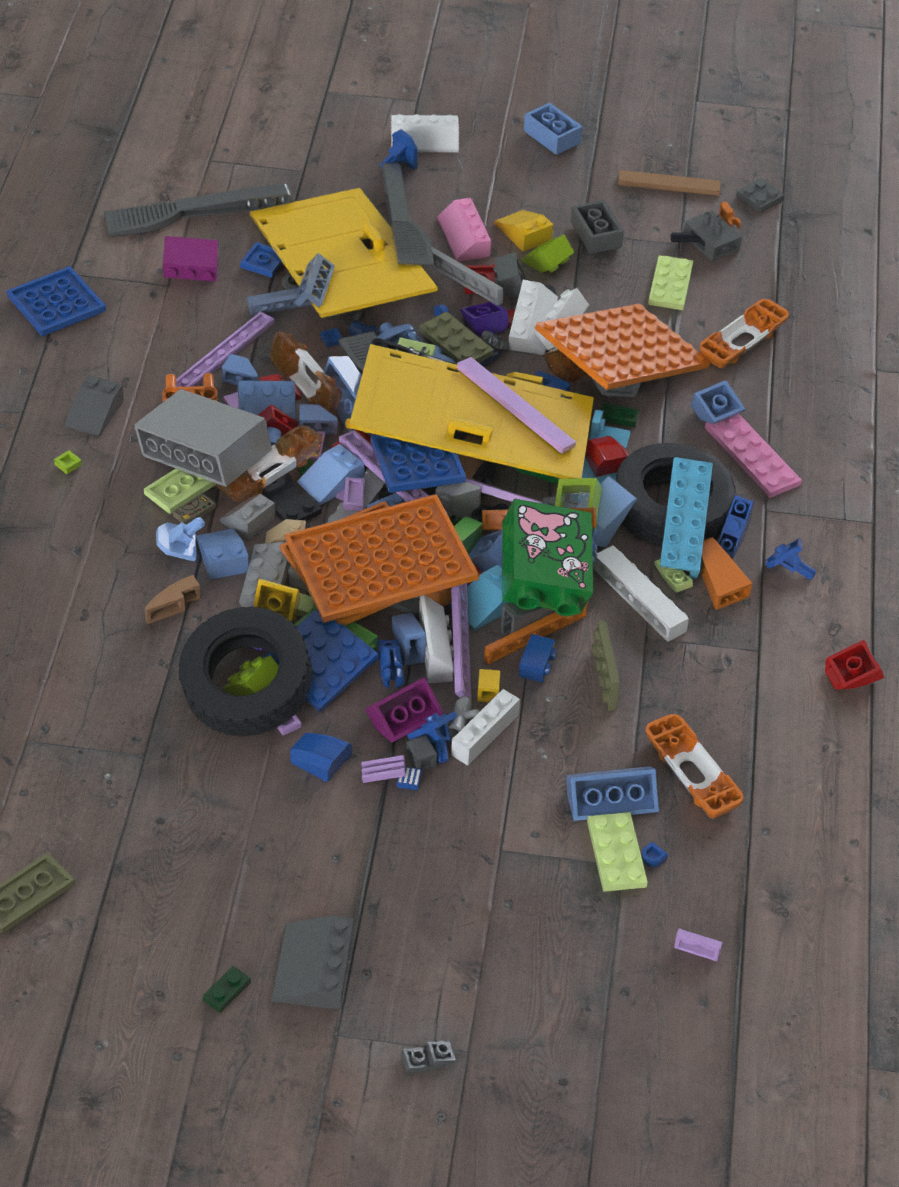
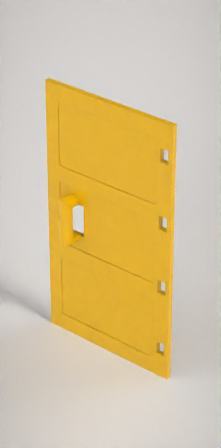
(334, 229)
(426, 403)

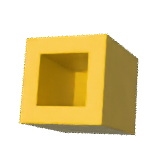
(488, 685)

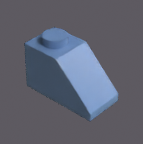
(238, 369)
(317, 419)

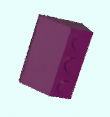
(191, 258)
(404, 710)

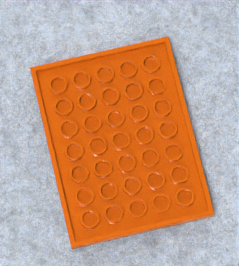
(622, 346)
(380, 558)

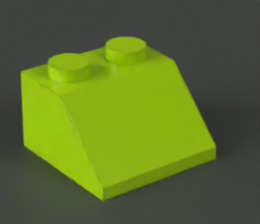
(549, 254)

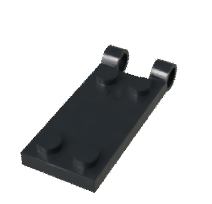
(290, 498)

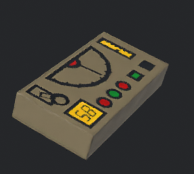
(195, 508)

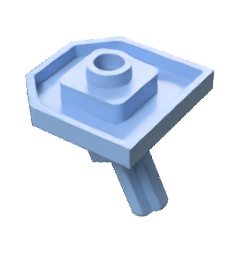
(179, 539)

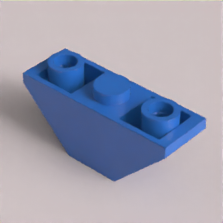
(736, 525)

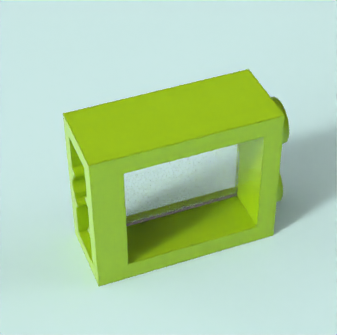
(579, 493)

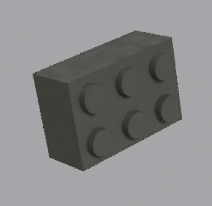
(597, 226)

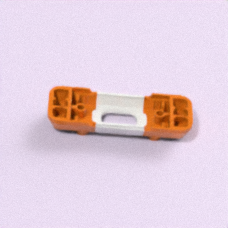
(759, 320)
(678, 744)

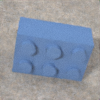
(553, 128)

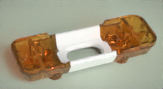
(291, 360)
(291, 450)

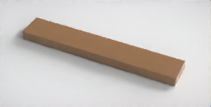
(669, 182)

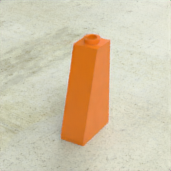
(722, 576)

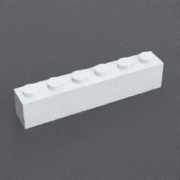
(641, 593)

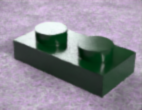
(620, 415)
(226, 989)

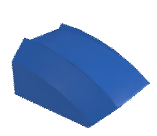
(320, 754)

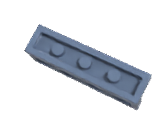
(311, 277)
(274, 301)

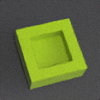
(68, 462)

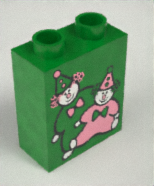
(547, 557)

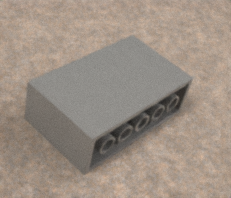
(203, 437)

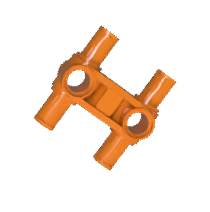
(207, 390)

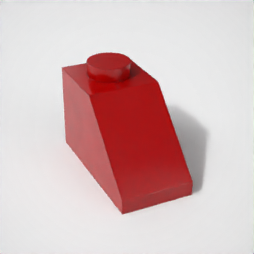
(278, 419)

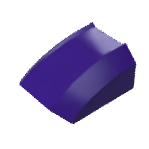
(485, 317)

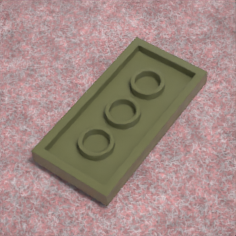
(455, 338)
(605, 665)
(31, 890)

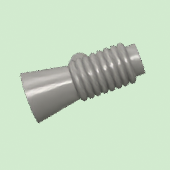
(463, 711)

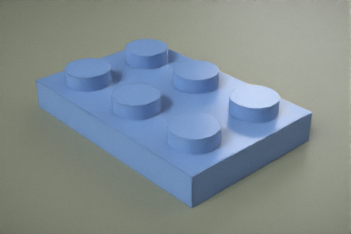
(258, 395)

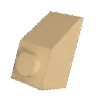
(277, 533)

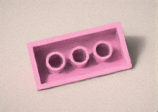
(464, 231)

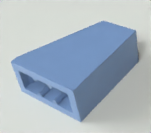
(410, 638)

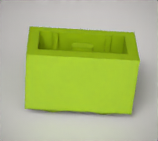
(252, 676)

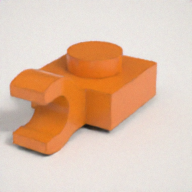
(727, 215)

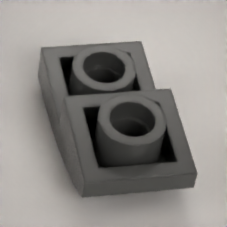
(432, 1057)

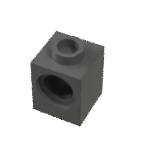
(421, 753)

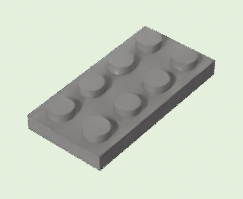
(266, 564)

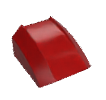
(605, 455)
(853, 667)

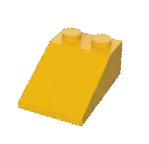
(526, 229)

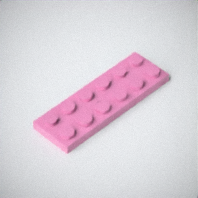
(754, 455)

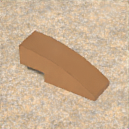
(173, 599)

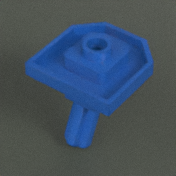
(402, 150)
(789, 557)
(437, 733)

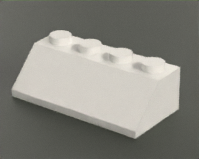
(429, 132)
(532, 306)
(437, 647)

